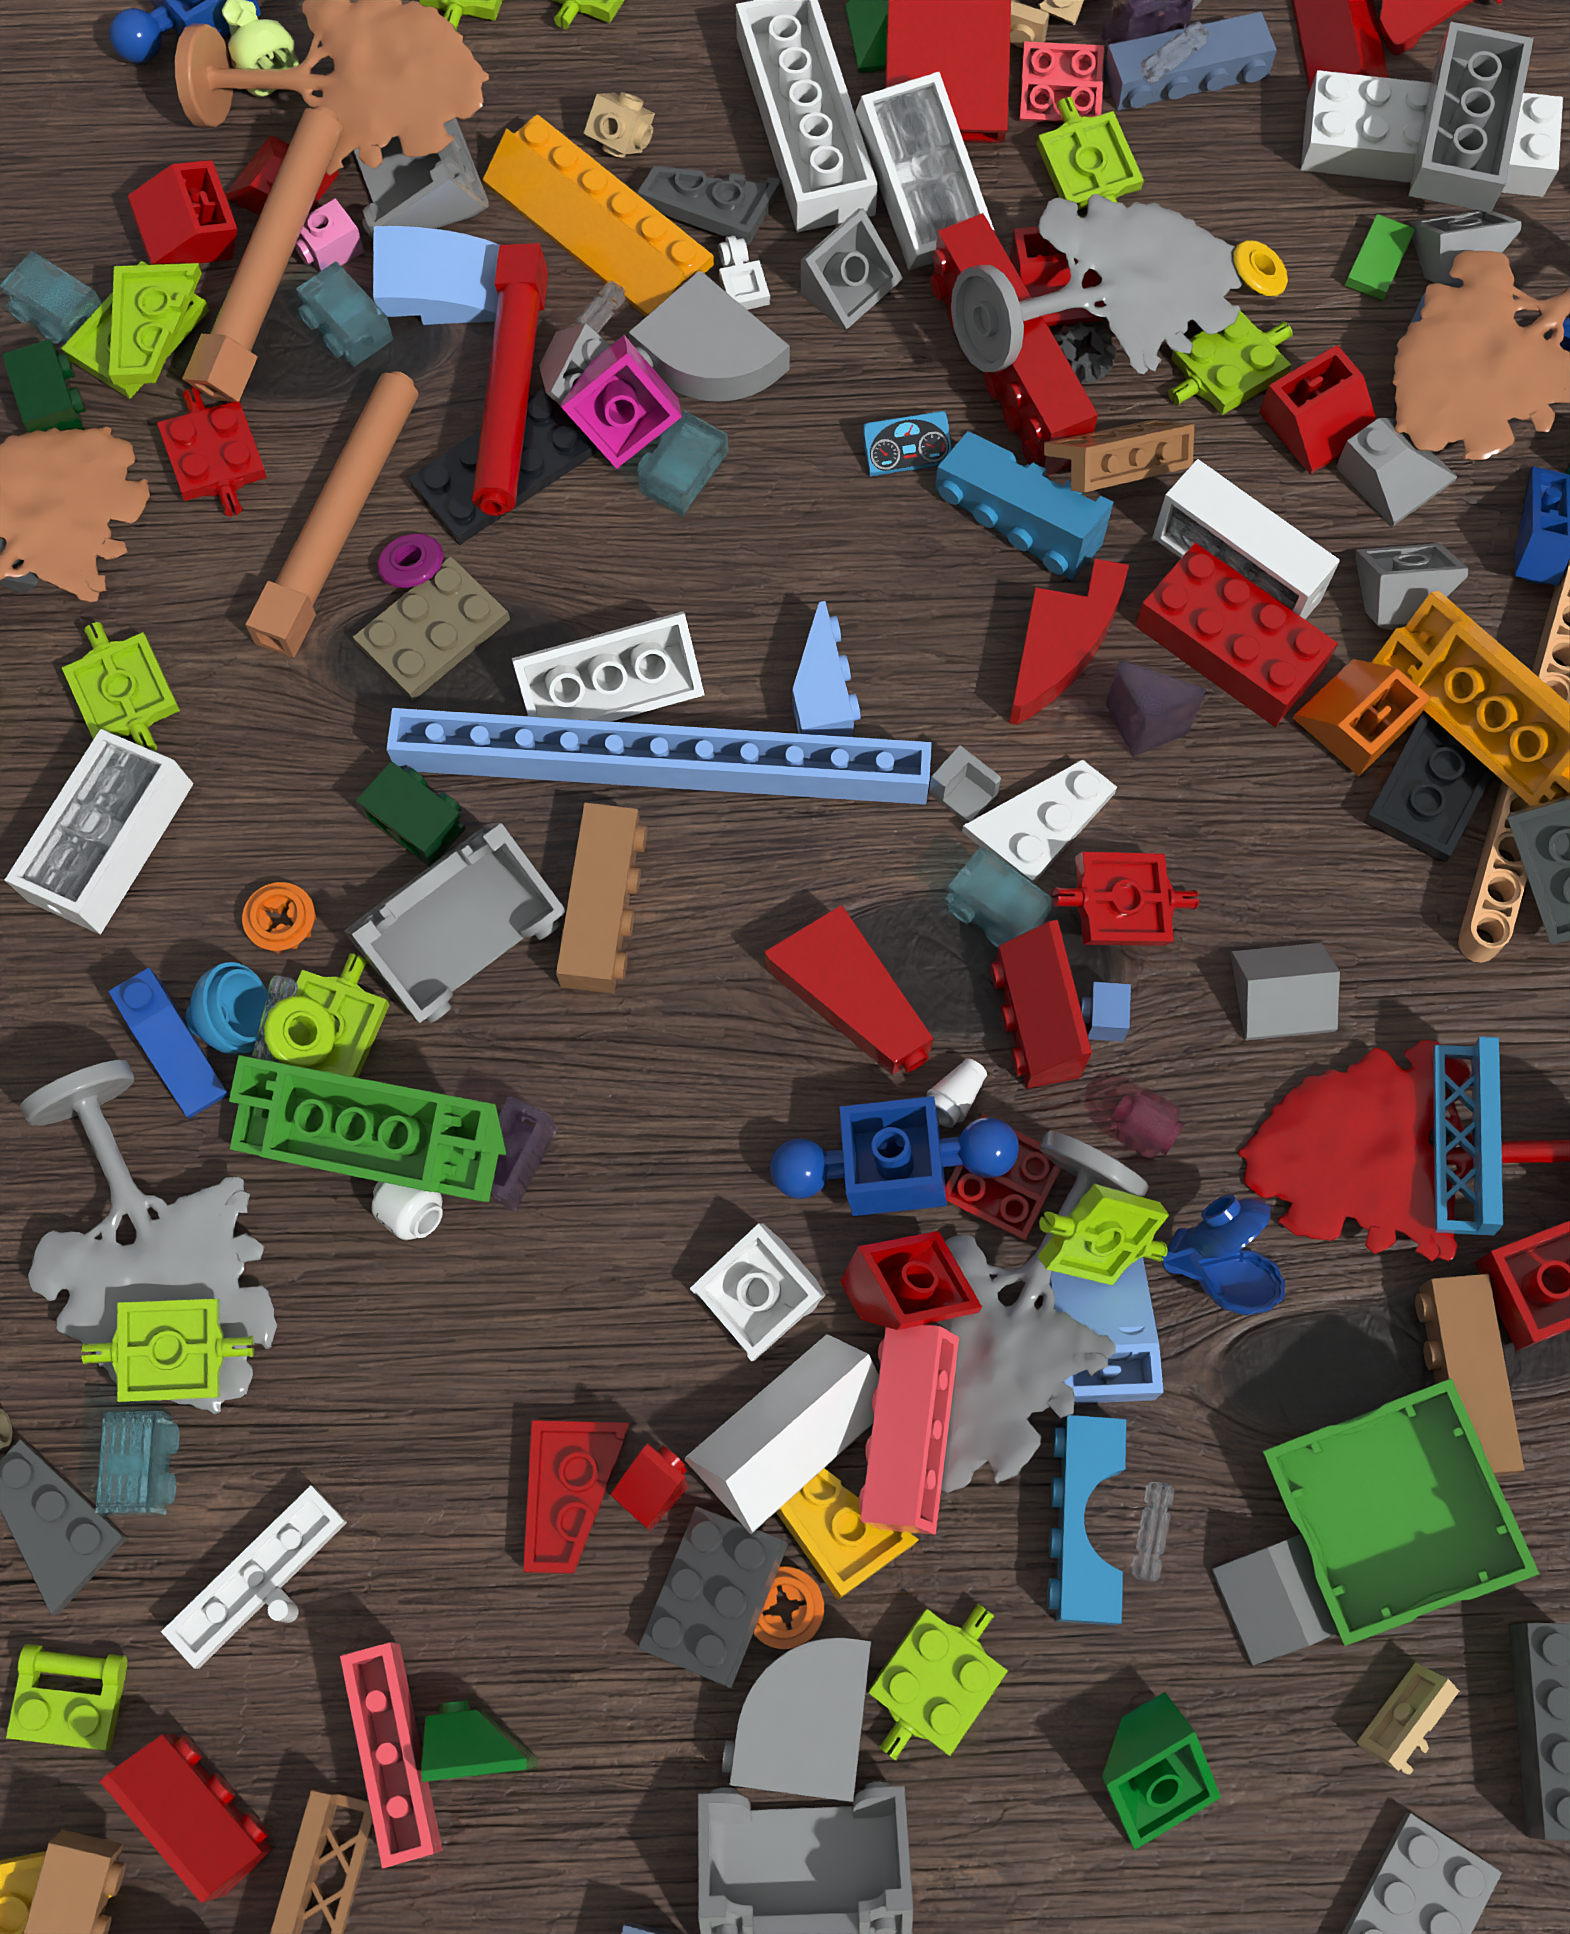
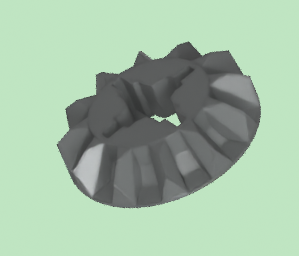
(1101, 354)

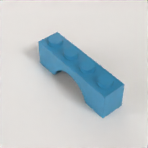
(1085, 1584)

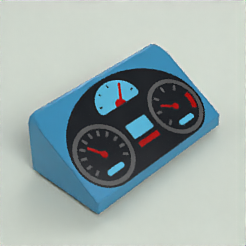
(906, 443)

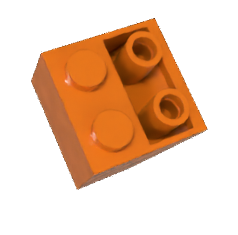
(1362, 712)

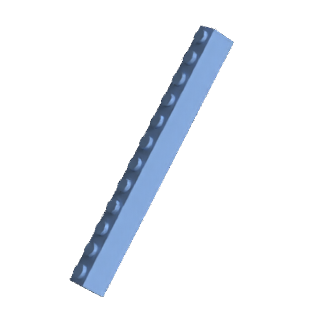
(660, 756)

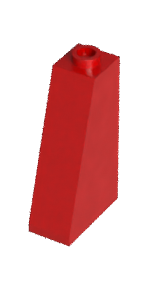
(850, 988)

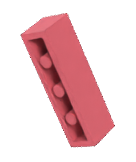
(909, 1429)
(390, 1754)

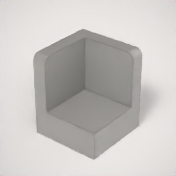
(964, 785)

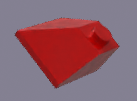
(257, 179)
(908, 1283)

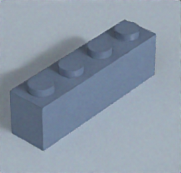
(1234, 54)

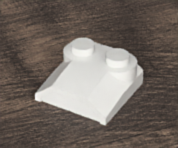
(759, 1290)

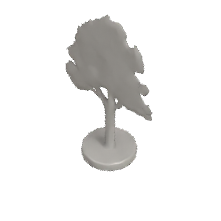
(1152, 272)
(174, 1258)
(1015, 1354)

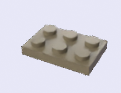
(431, 629)

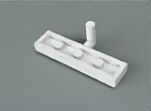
(255, 1579)

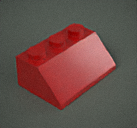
(1041, 1007)
(188, 1816)

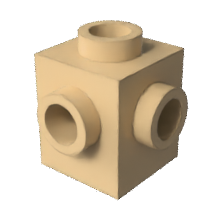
(620, 123)

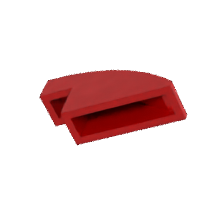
(1064, 637)

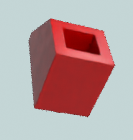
(651, 1485)

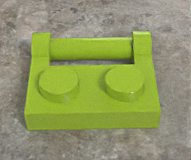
(66, 1715)

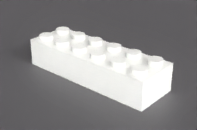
(806, 111)
(1376, 125)

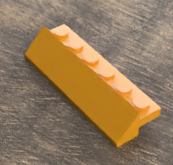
(593, 215)
(1485, 698)

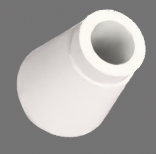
(957, 1092)

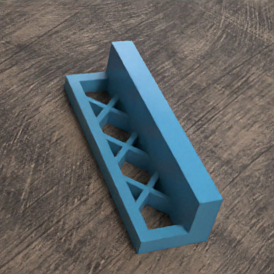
(1486, 1137)

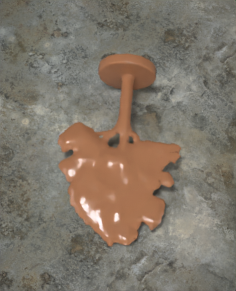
(393, 76)
(1474, 366)
(58, 503)

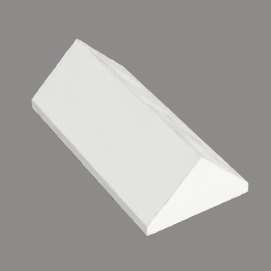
(612, 673)
(789, 1431)

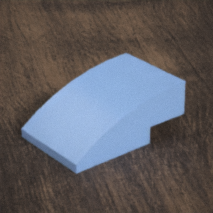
(434, 275)

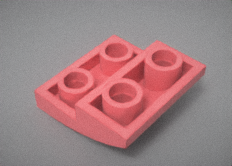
(1060, 72)

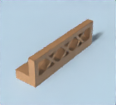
(1125, 453)
(309, 1857)

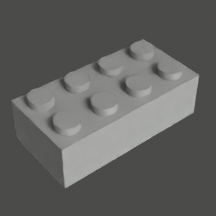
(1471, 117)

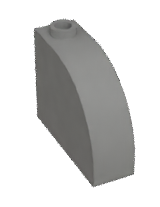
(710, 344)
(803, 1722)

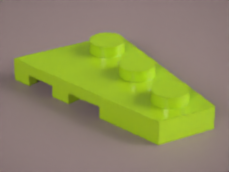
(146, 317)

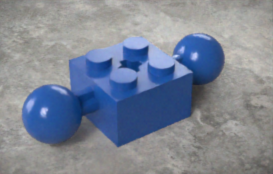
(138, 34)
(898, 1183)

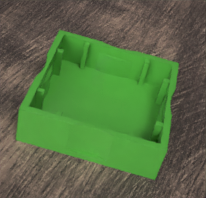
(1400, 1512)

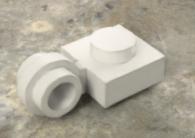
(740, 277)

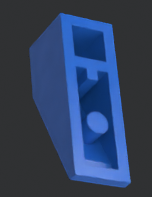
(1544, 528)
(168, 1042)

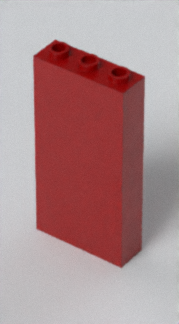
(967, 46)

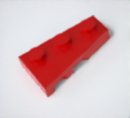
(566, 1488)

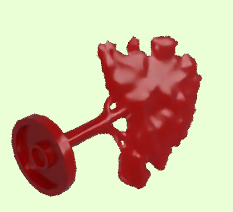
(1363, 1152)

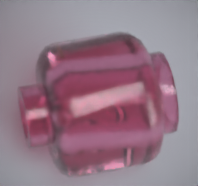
(1147, 1123)

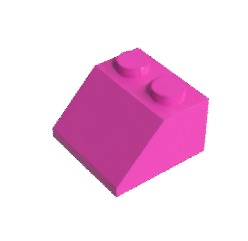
(621, 402)

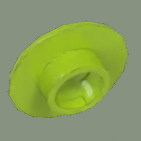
(319, 1027)

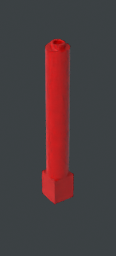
(521, 292)

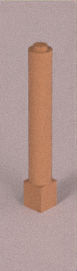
(224, 357)
(286, 606)

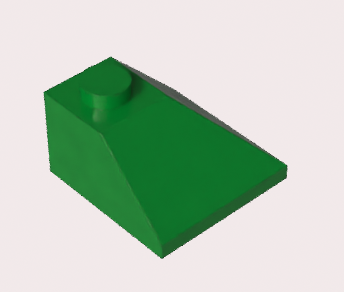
(868, 33)
(469, 1744)
(1157, 1771)

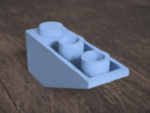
(820, 689)

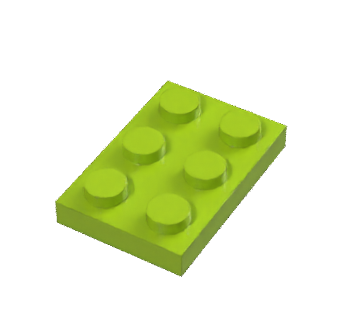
(91, 343)

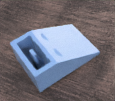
(1128, 1319)

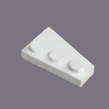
(1043, 820)

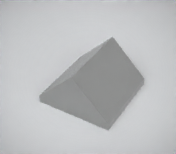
(848, 271)
(1286, 991)
(1275, 1600)

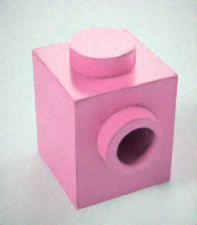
(329, 237)

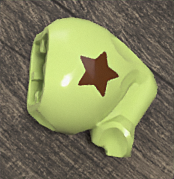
(257, 42)

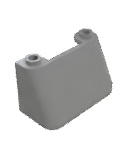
(423, 189)
(455, 920)
(805, 1866)

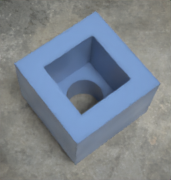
(1107, 1011)

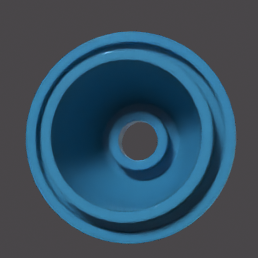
(227, 1008)

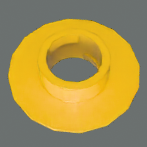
(1260, 268)

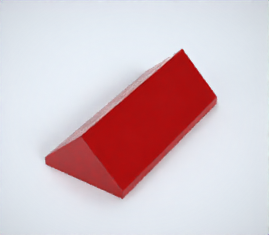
(1339, 37)

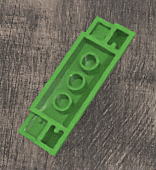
(366, 1128)

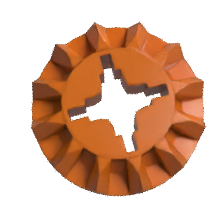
(277, 898)
(804, 1621)

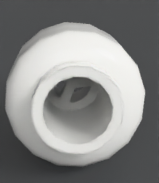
(406, 1210)

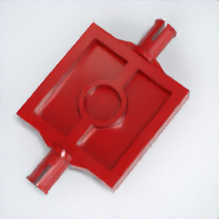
(212, 451)
(1124, 898)

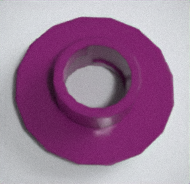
(405, 549)

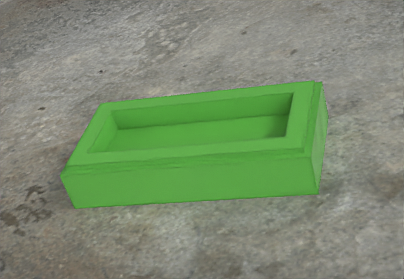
(1380, 257)

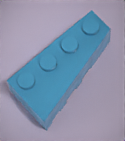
(1024, 504)

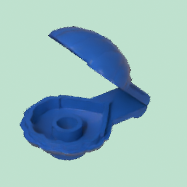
(1214, 1256)

